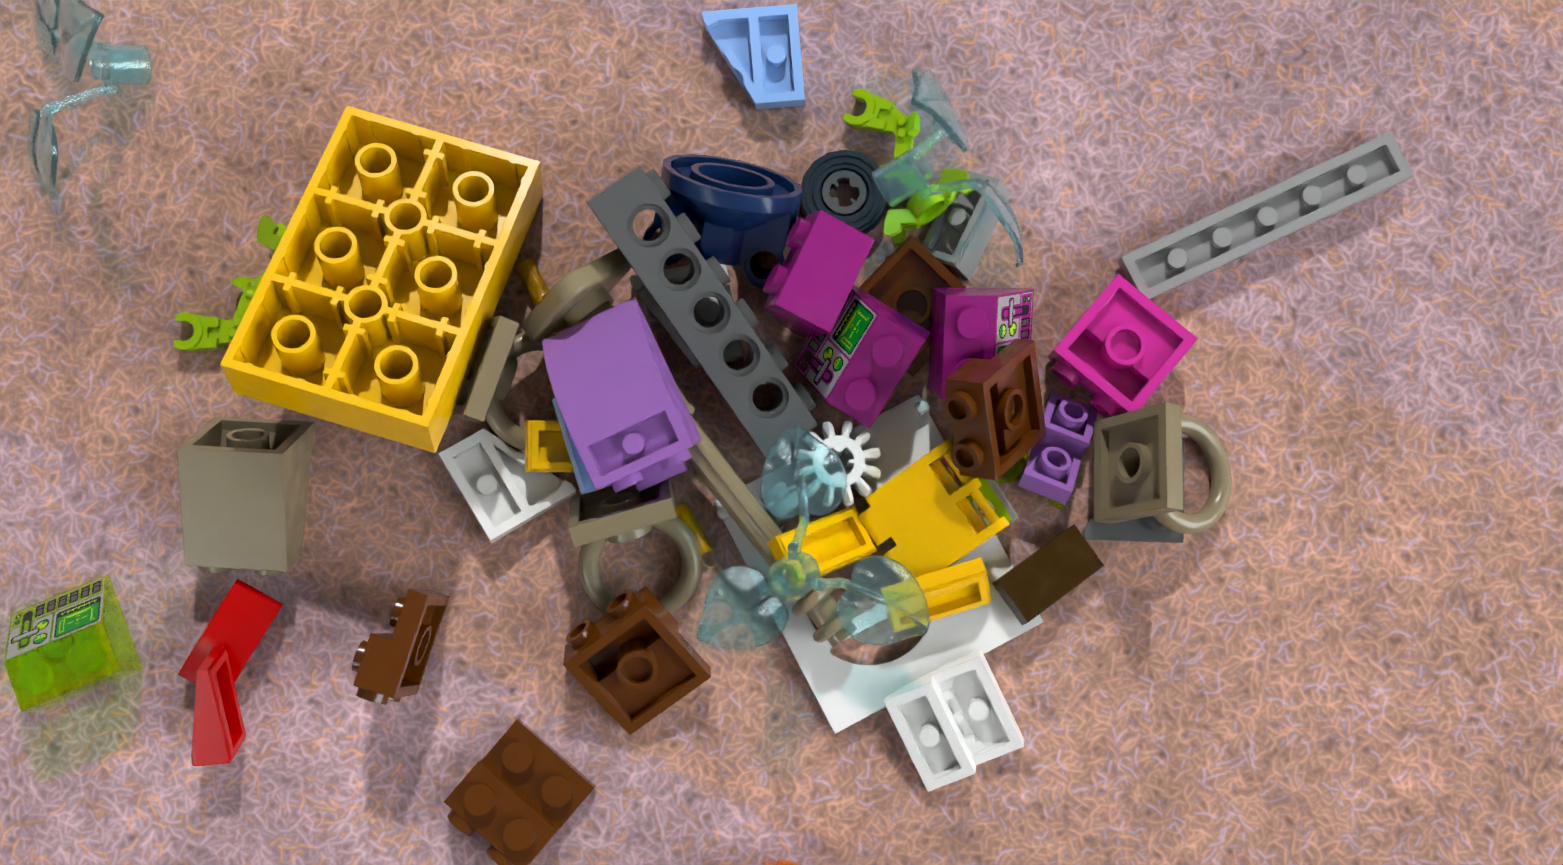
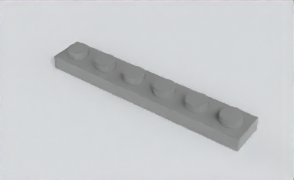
(1266, 217)

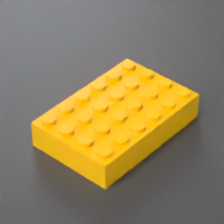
(386, 279)

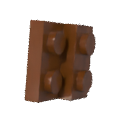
(995, 410)
(634, 659)
(395, 662)
(518, 796)

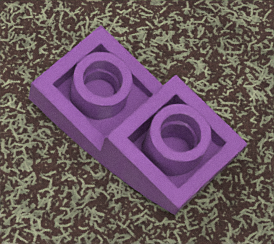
(1056, 458)

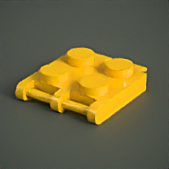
(930, 514)

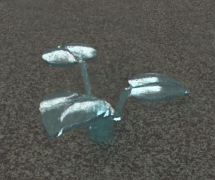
(75, 27)
(912, 170)
(749, 610)

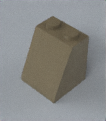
(245, 494)

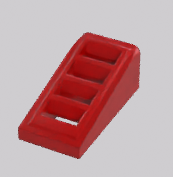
(217, 712)

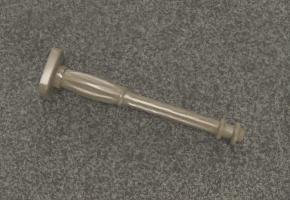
(586, 294)

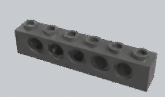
(616, 209)

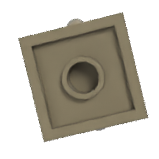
(492, 378)
(1142, 469)
(624, 518)

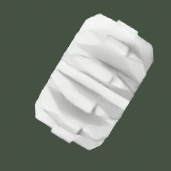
(857, 457)

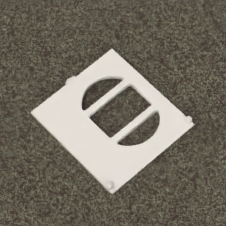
(856, 691)

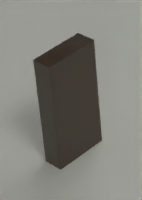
(1047, 574)

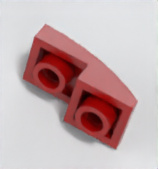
(238, 626)

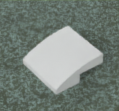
(954, 720)

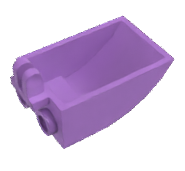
(620, 399)

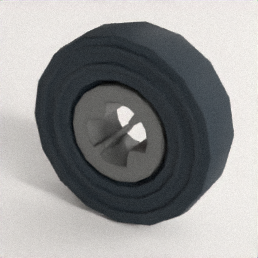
(847, 168)

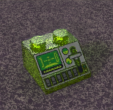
(69, 646)

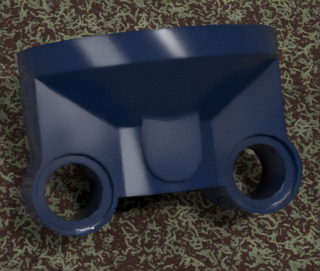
(733, 208)

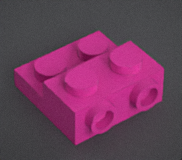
(1120, 349)

